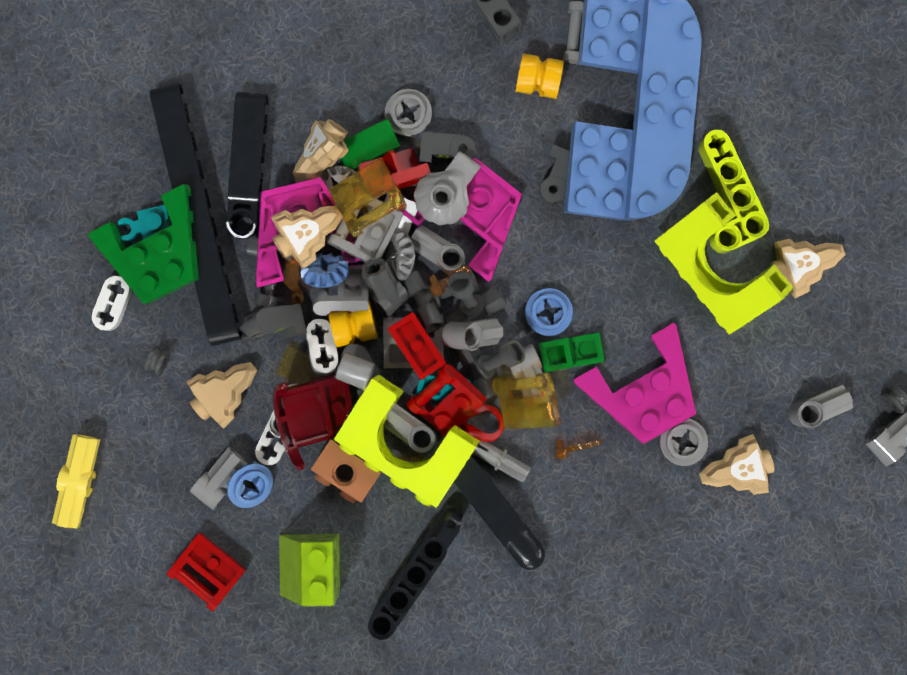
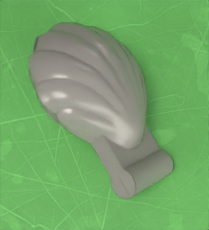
(443, 195)

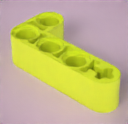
(726, 188)

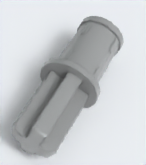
(502, 461)

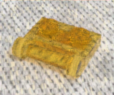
(362, 189)
(528, 411)

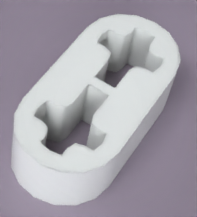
(105, 300)
(315, 348)

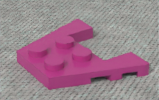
(303, 195)
(488, 215)
(653, 401)

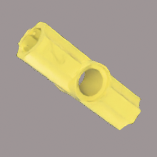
(75, 481)

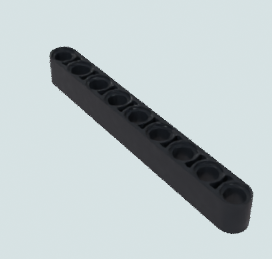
(184, 168)

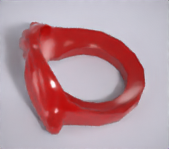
(480, 435)

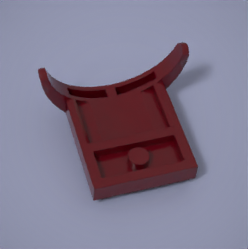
(310, 413)

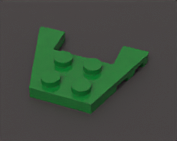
(159, 261)

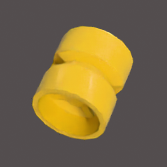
(539, 76)
(350, 325)

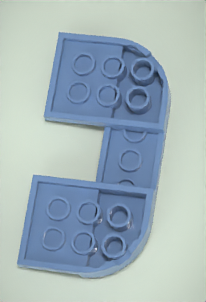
(646, 168)

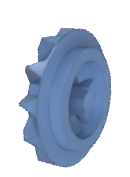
(336, 271)
(536, 305)
(245, 496)

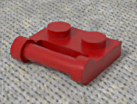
(454, 407)
(211, 563)

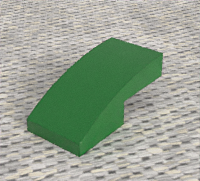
(370, 144)
(572, 352)

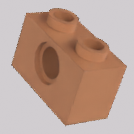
(327, 472)

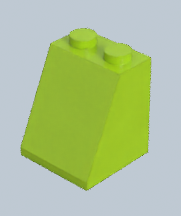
(310, 568)

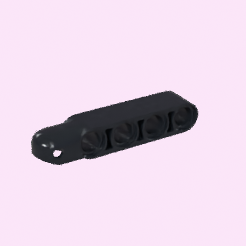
(246, 161)
(499, 515)
(403, 583)

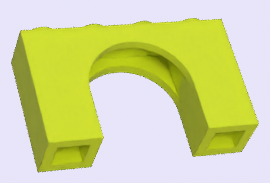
(729, 302)
(364, 436)

